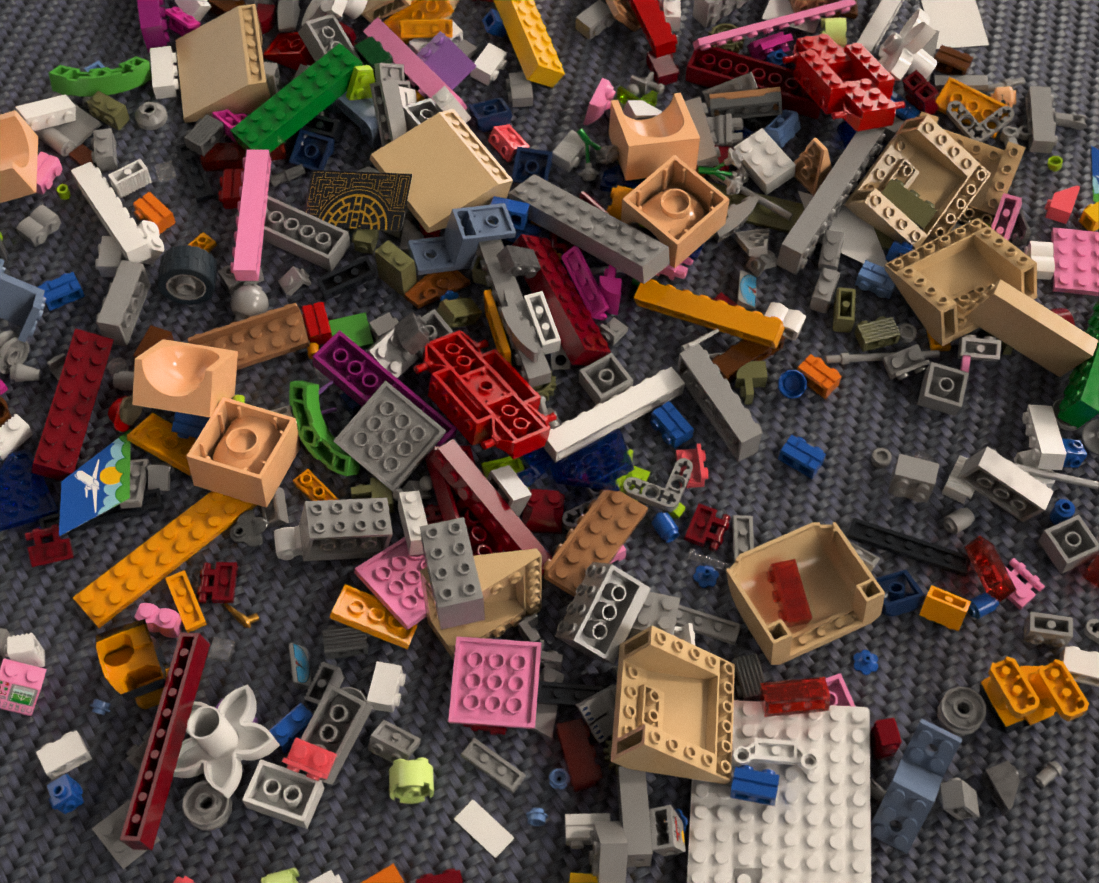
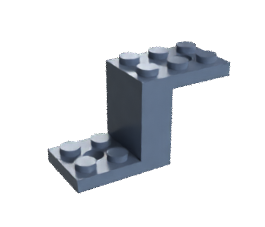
(461, 238)
(20, 303)
(914, 786)

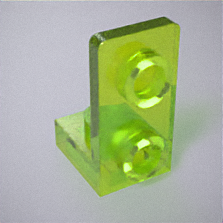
(624, 95)

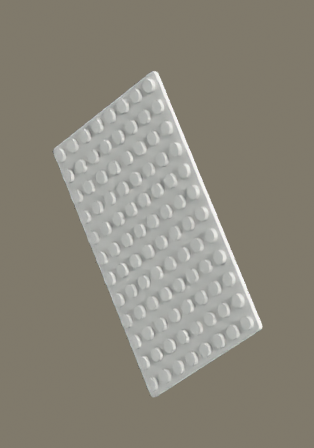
(818, 820)

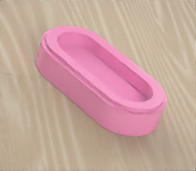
(965, 363)

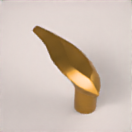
(242, 618)

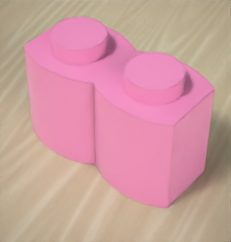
(160, 620)

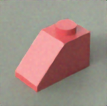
(1061, 205)

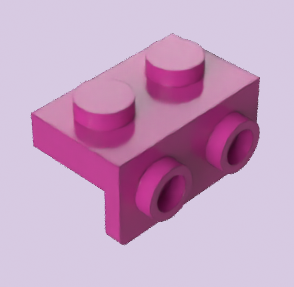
(180, 21)

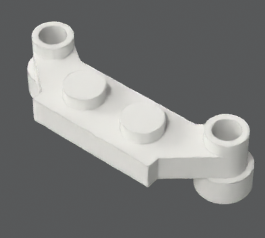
(776, 752)

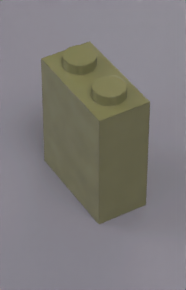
(395, 268)

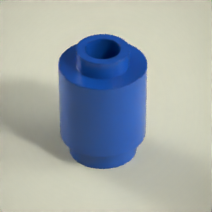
(1062, 511)
(665, 527)
(982, 605)

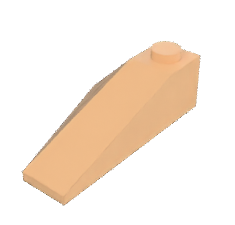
(813, 166)

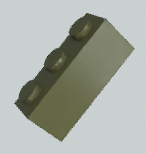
(909, 203)

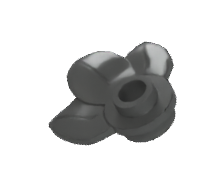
(251, 528)

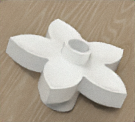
(319, 8)
(904, 51)
(223, 740)

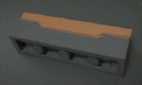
(747, 103)

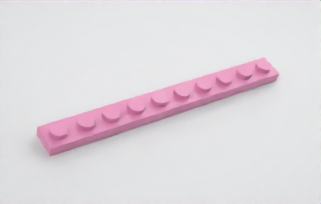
(769, 25)

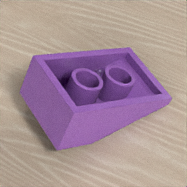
(446, 60)

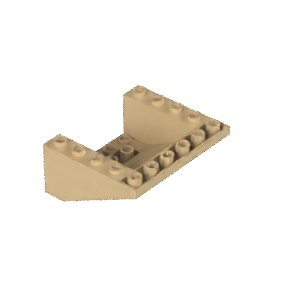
(223, 65)
(1001, 165)
(933, 167)
(446, 168)
(953, 270)
(509, 589)
(673, 708)

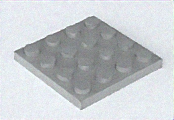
(389, 436)

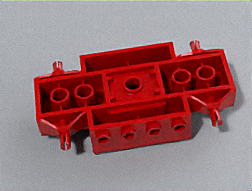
(845, 81)
(502, 410)

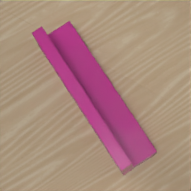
(585, 283)

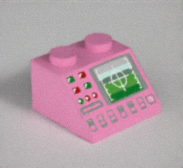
(20, 686)

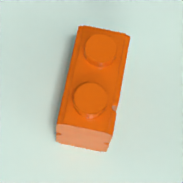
(152, 210)
(819, 376)

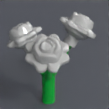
(605, 155)
(739, 176)

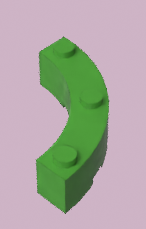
(109, 81)
(314, 432)

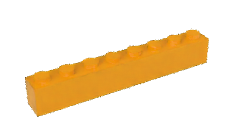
(710, 313)

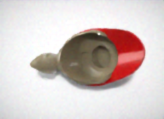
(123, 413)

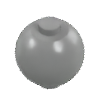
(248, 302)

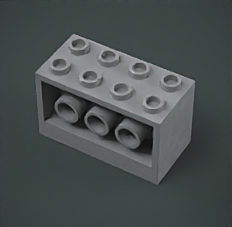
(344, 528)
(452, 573)
(602, 612)

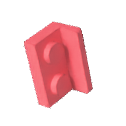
(506, 141)
(699, 472)
(310, 758)

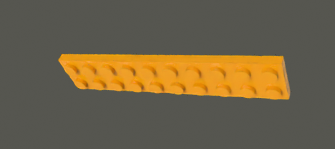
(159, 556)

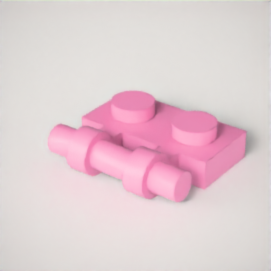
(1023, 594)

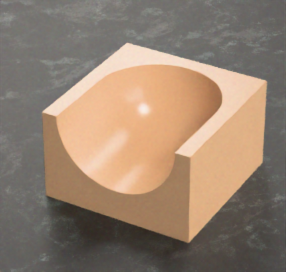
(653, 141)
(17, 157)
(677, 208)
(184, 377)
(244, 452)

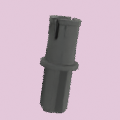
(287, 175)

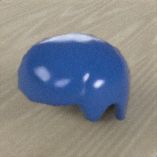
(792, 384)

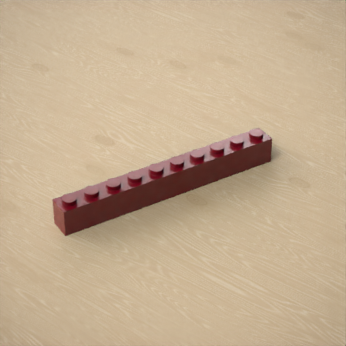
(165, 742)

